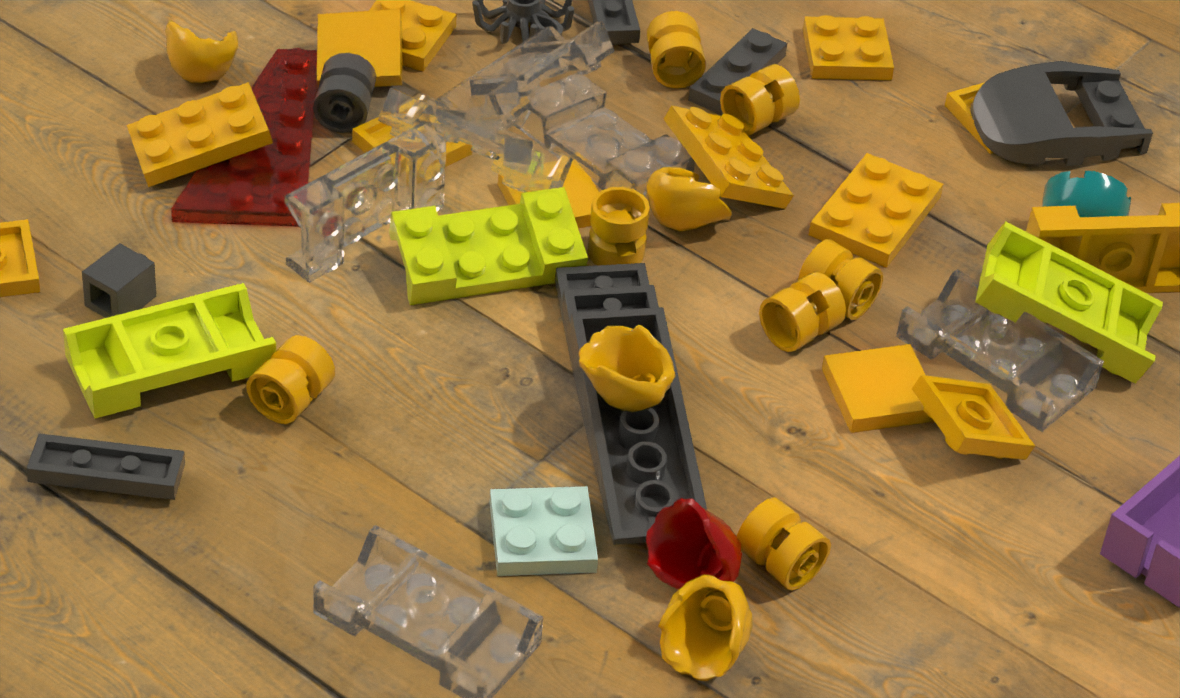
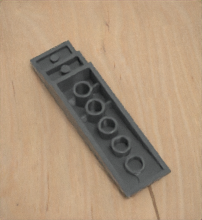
(639, 456)

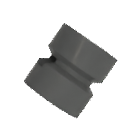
(344, 92)

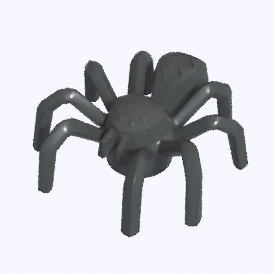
(523, 14)

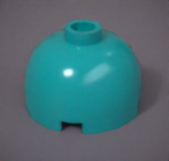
(1093, 195)

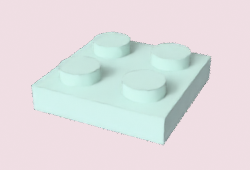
(543, 531)

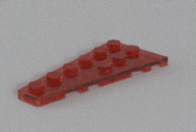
(254, 184)

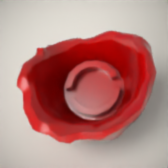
(691, 543)

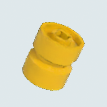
(675, 49)
(761, 98)
(618, 226)
(854, 277)
(802, 311)
(290, 379)
(783, 543)

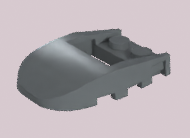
(1027, 123)

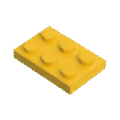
(199, 134)
(728, 156)
(876, 209)

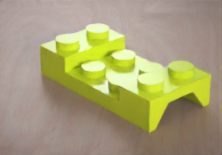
(487, 247)
(1071, 295)
(165, 346)

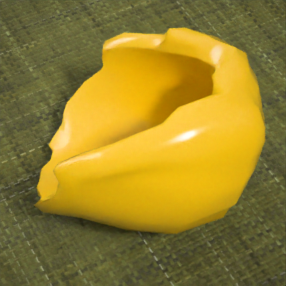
(199, 58)
(682, 201)
(627, 367)
(705, 627)

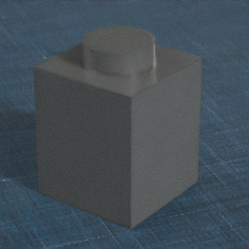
(119, 282)

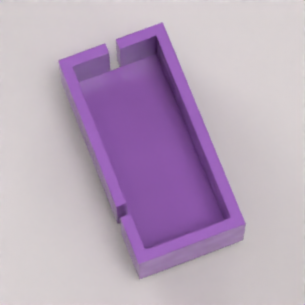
(1146, 534)

